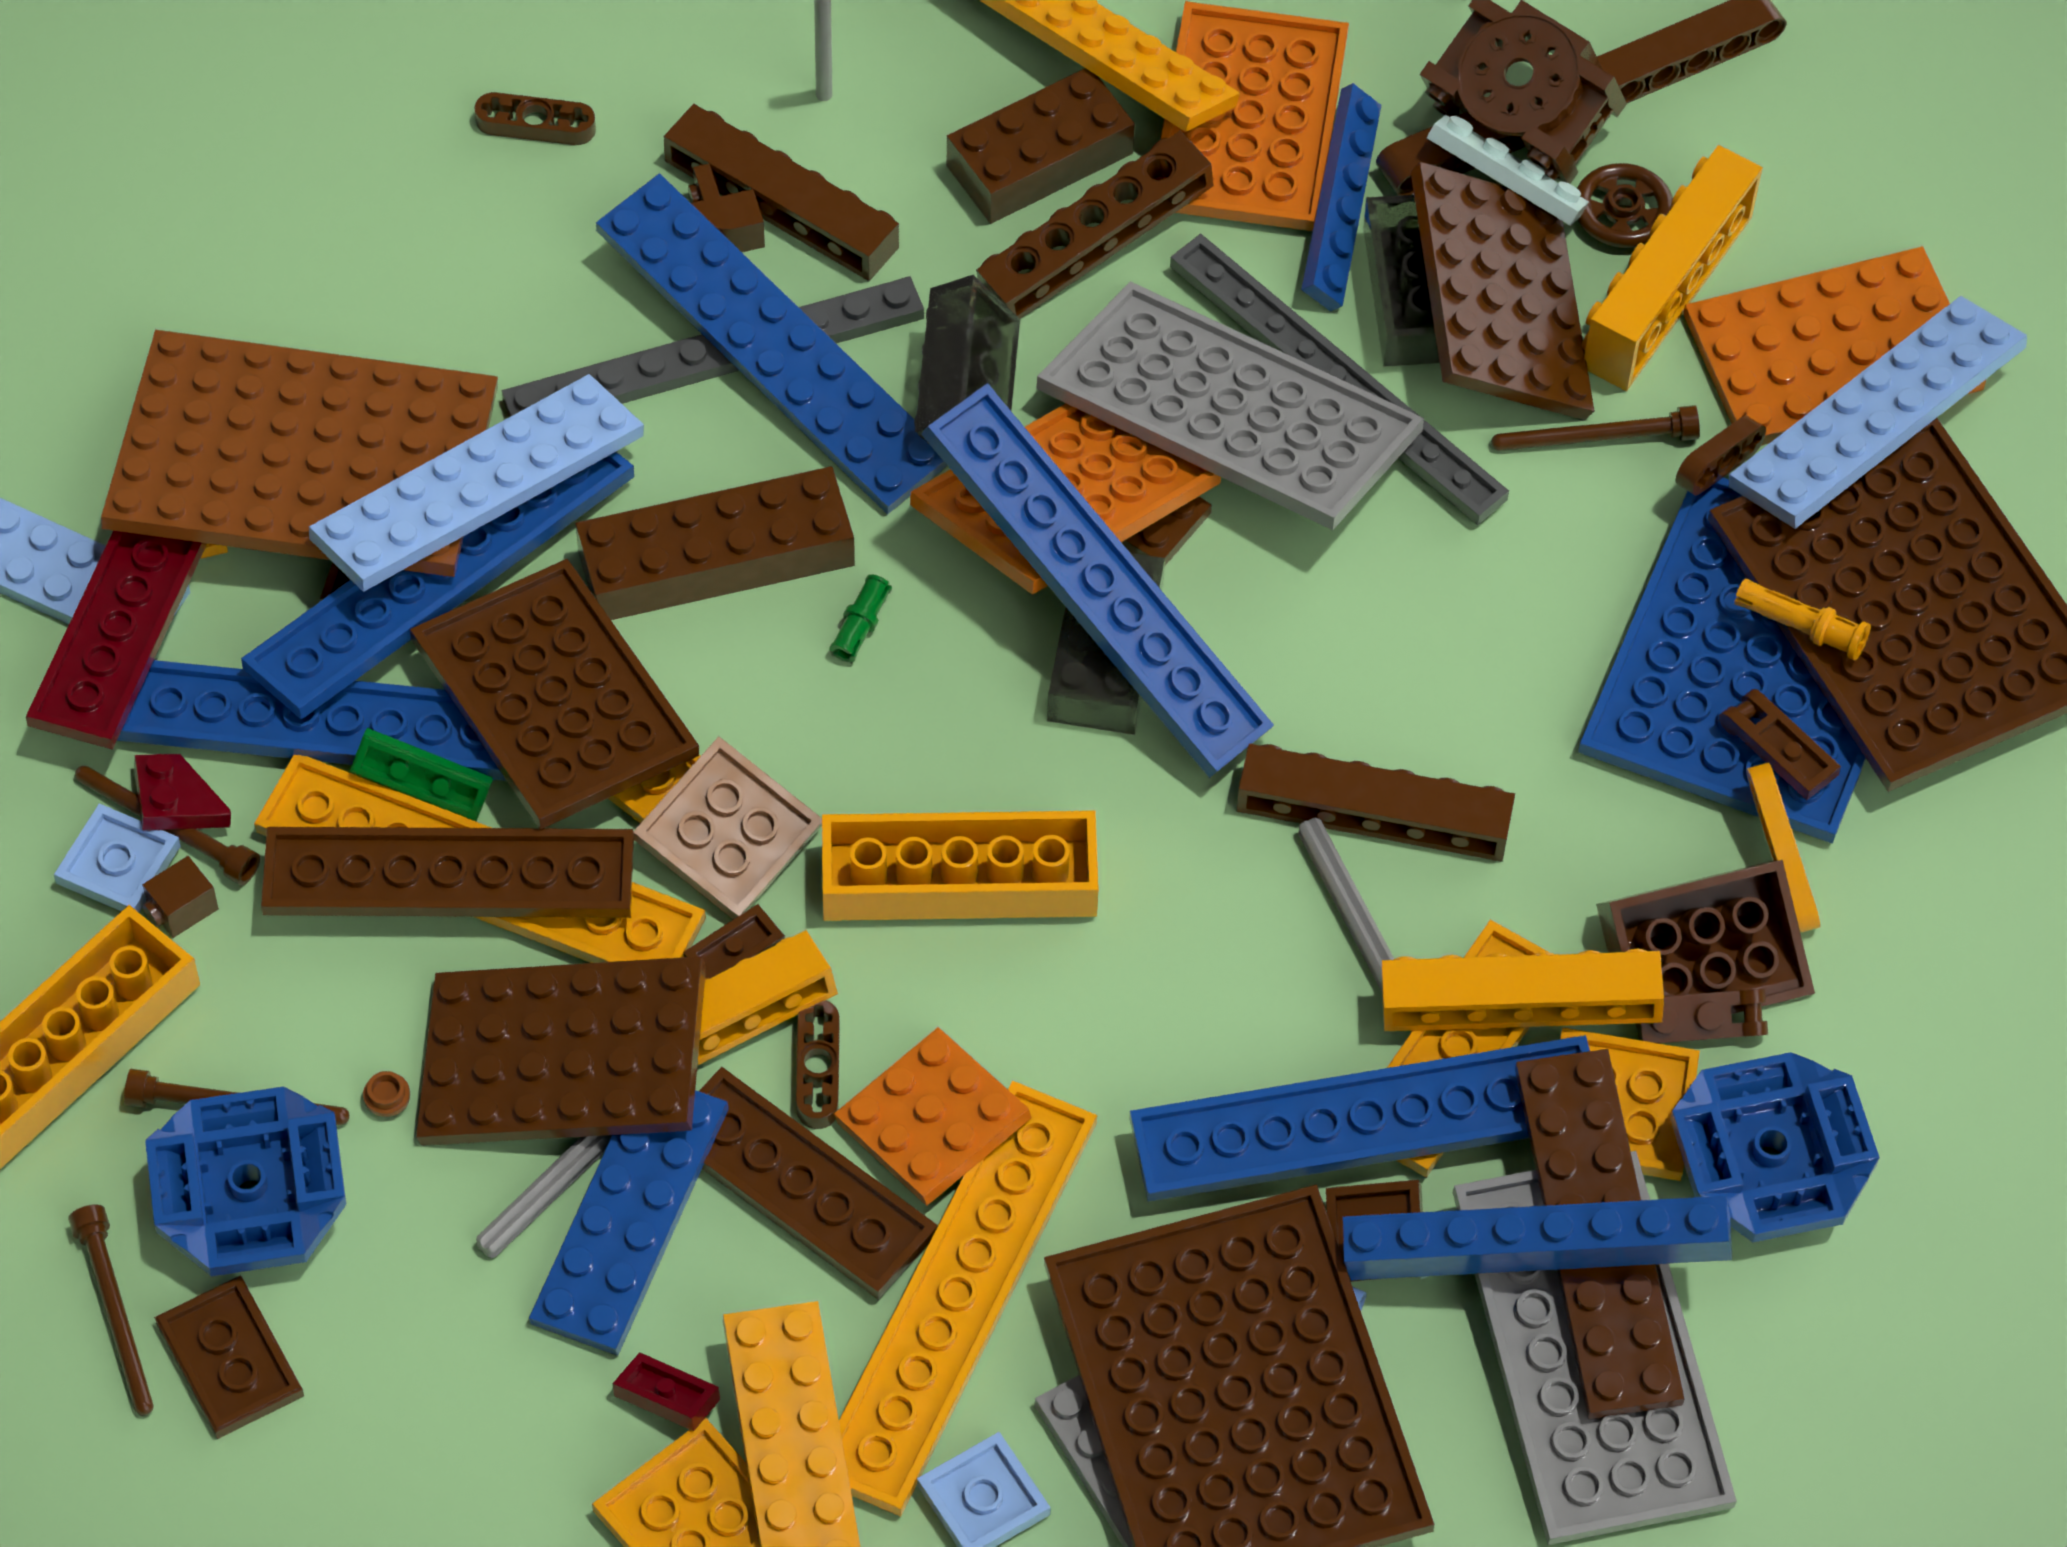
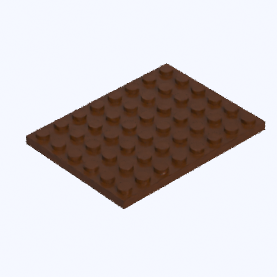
(1957, 608)
(1238, 1383)

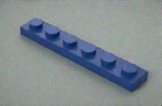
(1341, 197)

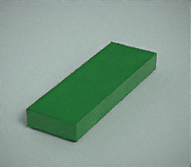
(421, 774)

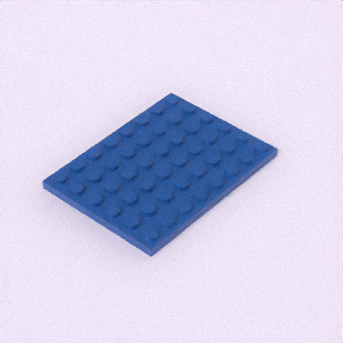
(1694, 658)

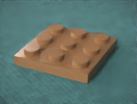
(727, 829)

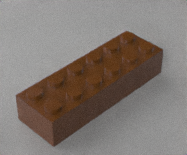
(716, 543)

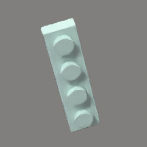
(1520, 176)

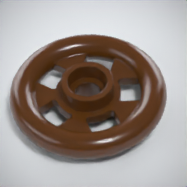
(1625, 195)

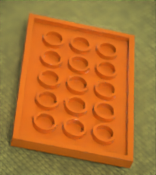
(1277, 139)
(1805, 337)
(1113, 470)

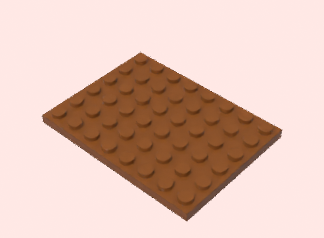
(271, 439)

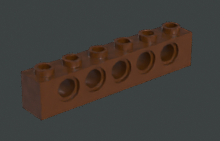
(1119, 224)

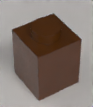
(179, 897)

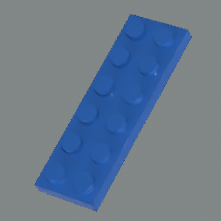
(624, 1230)

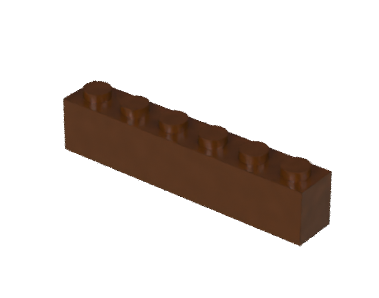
(786, 192)
(1376, 801)

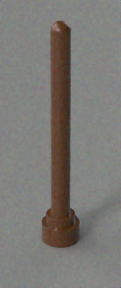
(1681, 423)
(236, 862)
(146, 1089)
(90, 1227)

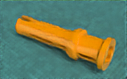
(1821, 624)

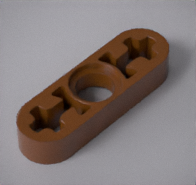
(524, 105)
(1720, 455)
(827, 1080)

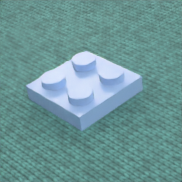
(115, 859)
(984, 1495)

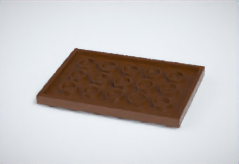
(1501, 293)
(554, 693)
(562, 1051)

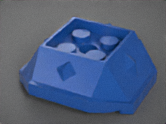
(1783, 1105)
(237, 1139)

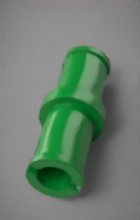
(860, 618)

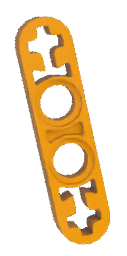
(1782, 842)

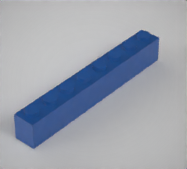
(1537, 1238)

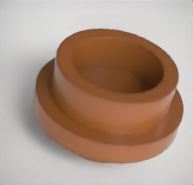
(386, 1094)

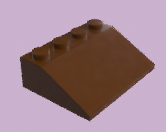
(1717, 933)

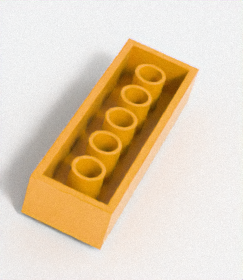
(1670, 266)
(959, 865)
(86, 1022)

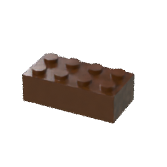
(1040, 144)

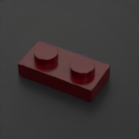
(666, 1391)

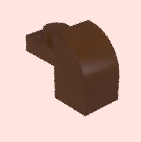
(733, 214)

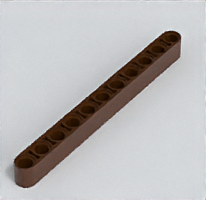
(1638, 70)

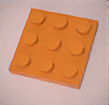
(932, 1116)

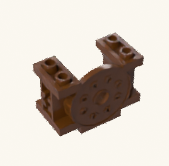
(1571, 107)

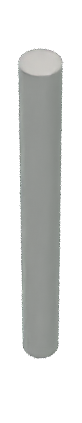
(823, 49)

